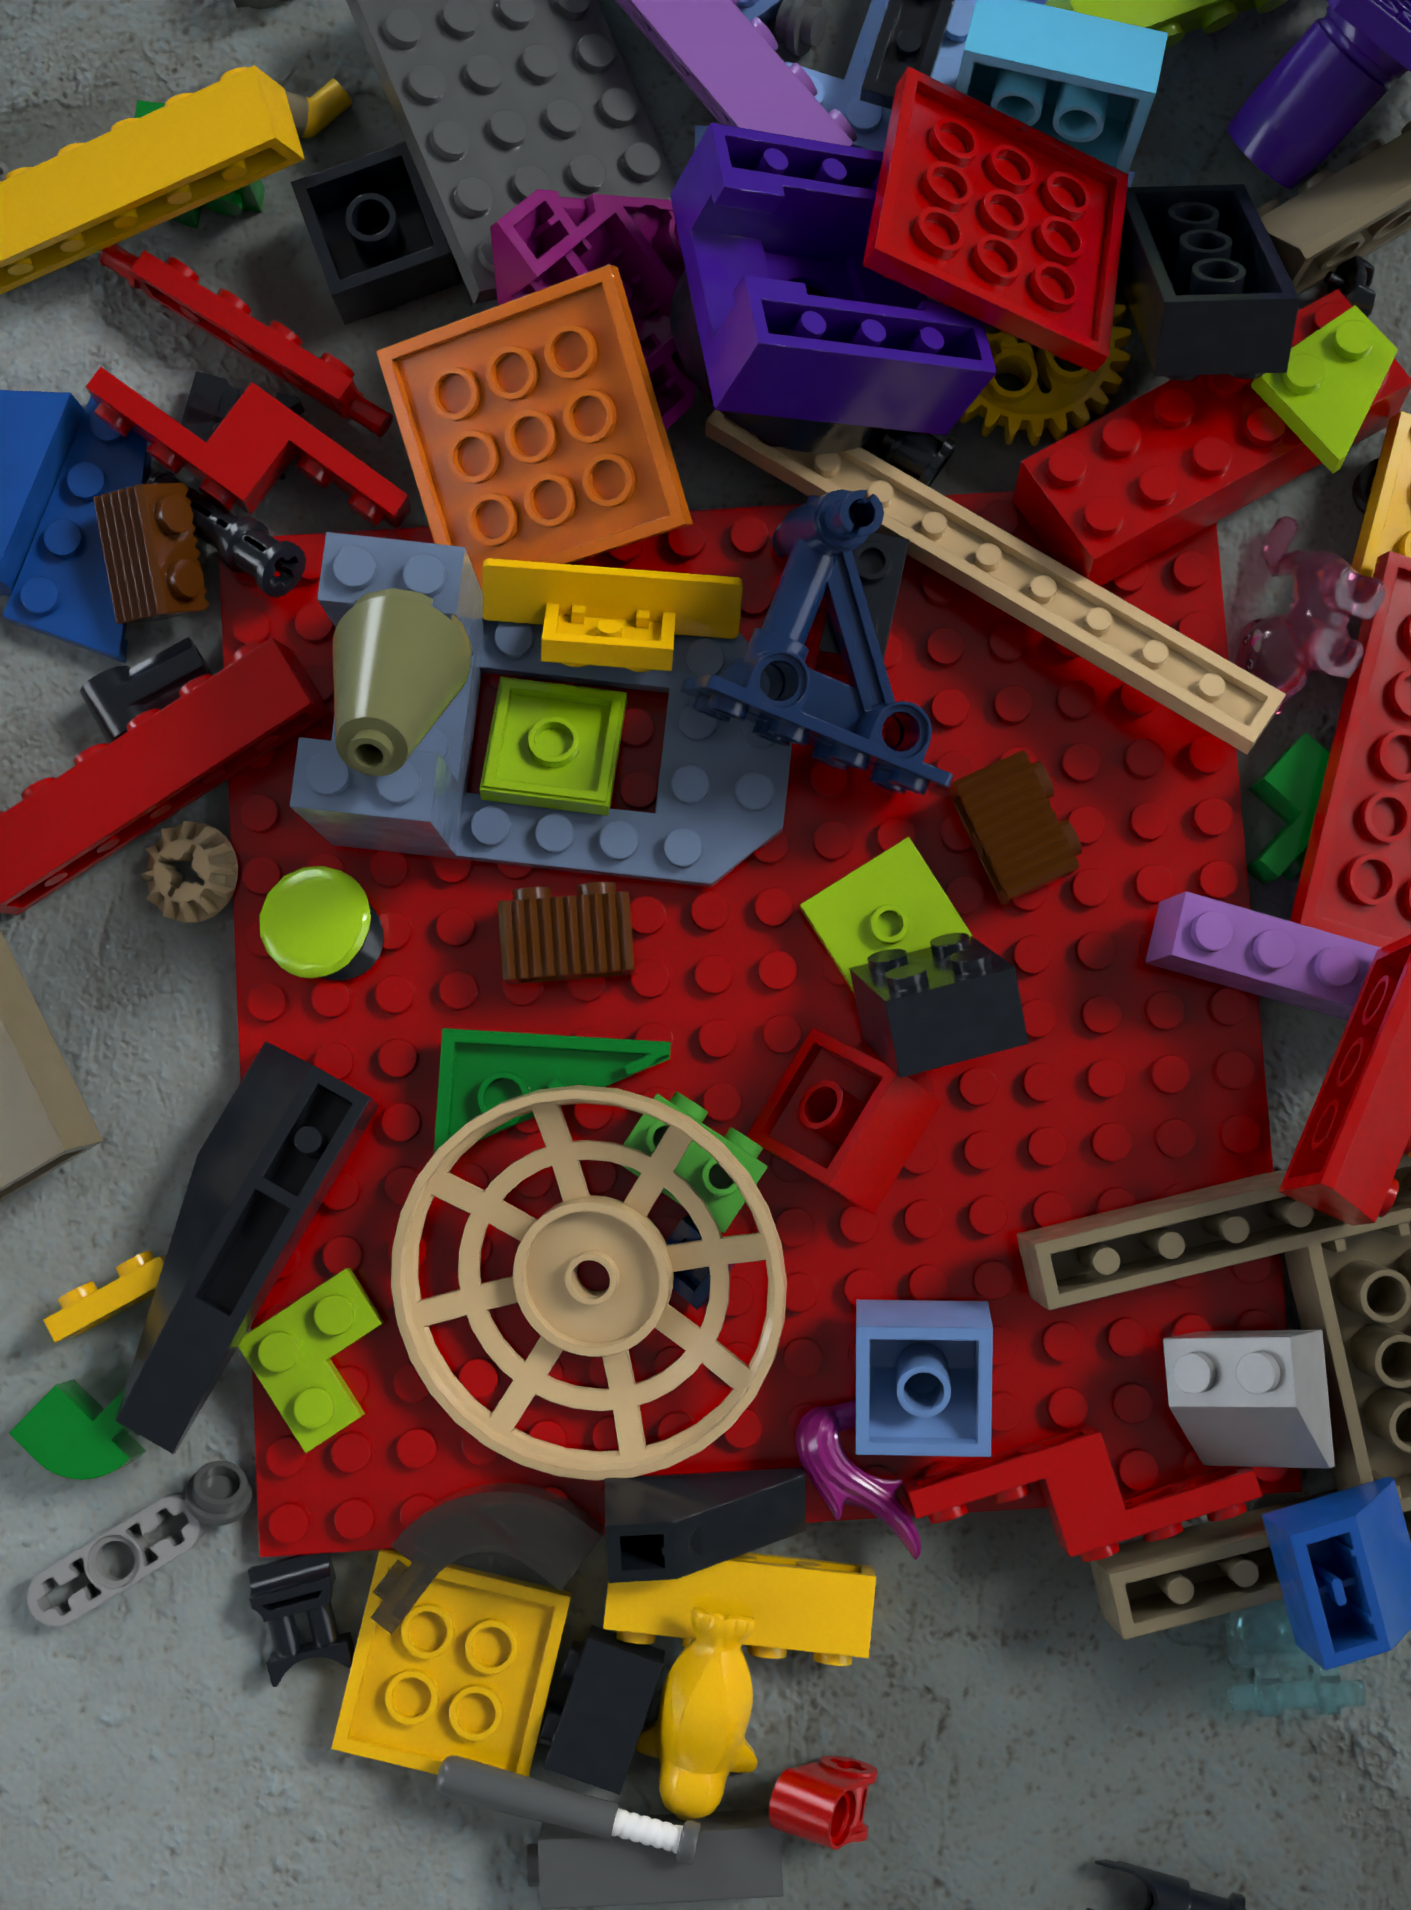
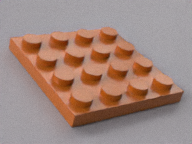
(537, 427)

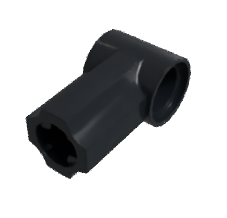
(153, 684)

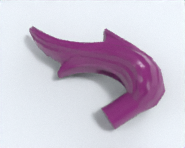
(841, 1480)

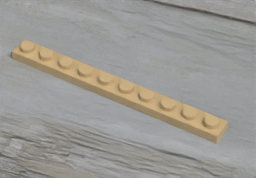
(1031, 587)

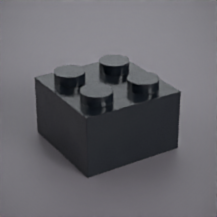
(375, 233)
(938, 1004)

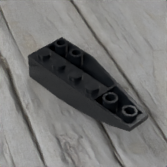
(236, 1231)

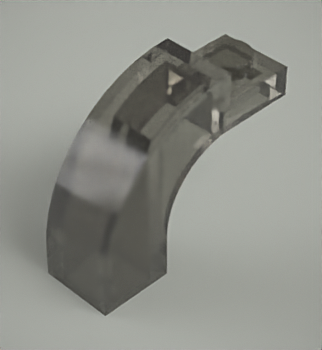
(498, 1518)

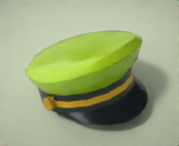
(321, 925)

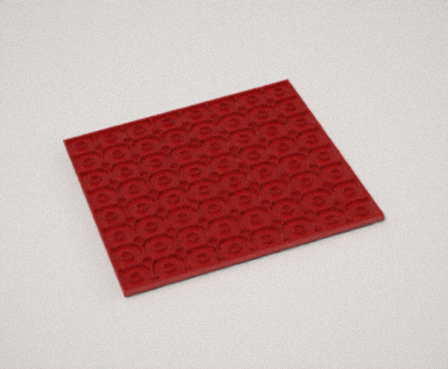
(1117, 1100)

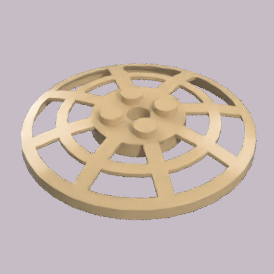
(565, 1310)

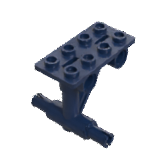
(804, 704)

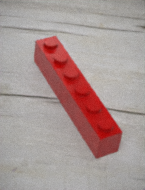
(153, 770)

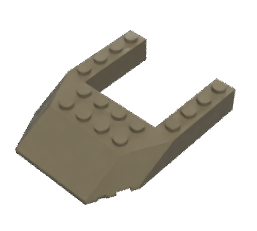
(1342, 1281)

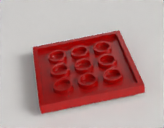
(998, 221)

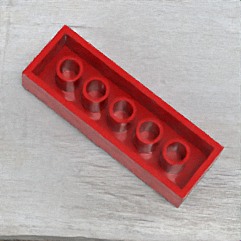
(1173, 464)

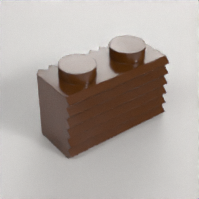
(150, 552)
(1015, 826)
(566, 935)

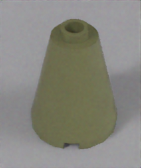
(394, 676)

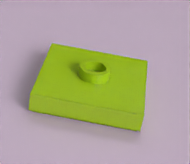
(553, 746)
(882, 907)

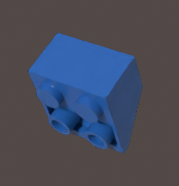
(1344, 1571)

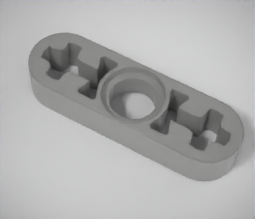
(69, 1568)

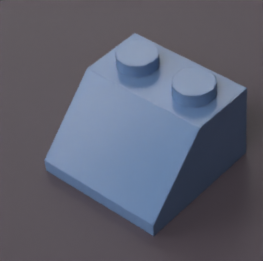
(923, 1378)

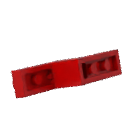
(248, 451)
(1083, 1493)

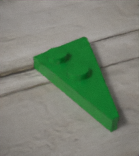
(495, 1066)

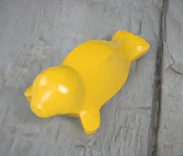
(703, 1717)

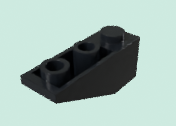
(696, 1520)

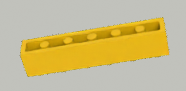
(144, 173)

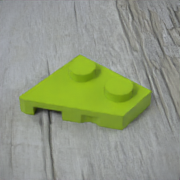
(1330, 384)

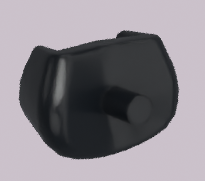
(1353, 280)

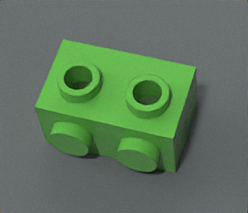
(698, 1165)

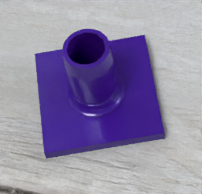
(1324, 87)

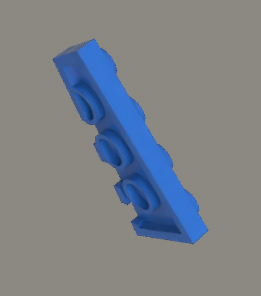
(64, 575)

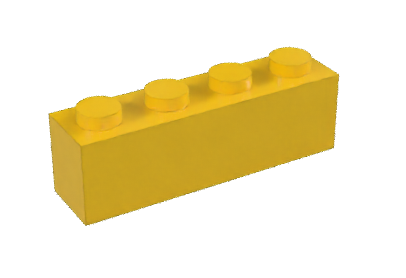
(792, 1600)

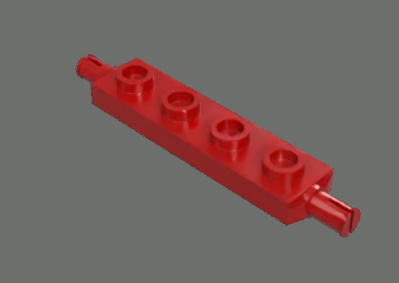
(230, 322)

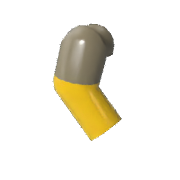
(319, 110)

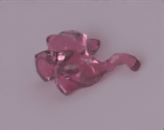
(1314, 633)

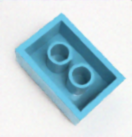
(1064, 74)

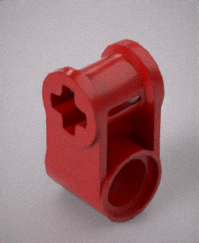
(823, 1801)

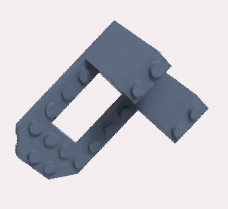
(717, 779)

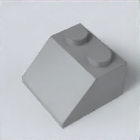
(1252, 1397)

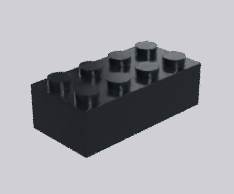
(1205, 283)

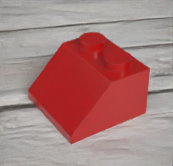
(844, 1120)

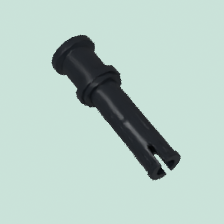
(243, 542)

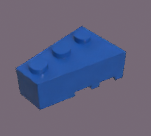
(33, 448)

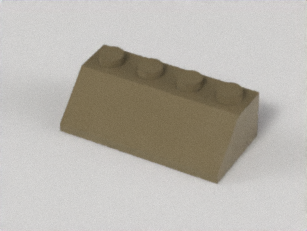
(1343, 212)

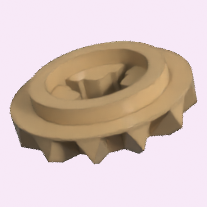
(212, 860)

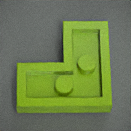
(295, 1352)

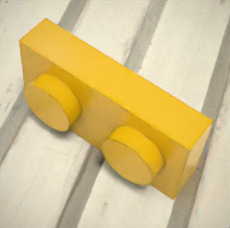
(89, 1306)

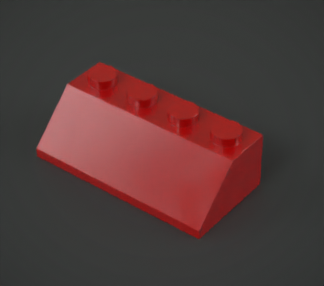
(1364, 1103)

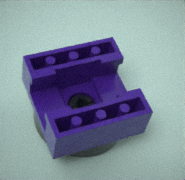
(786, 317)

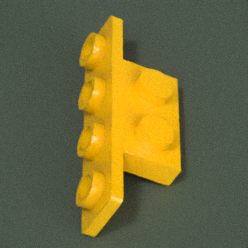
(610, 612)

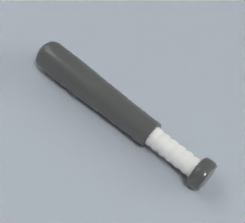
(551, 1804)

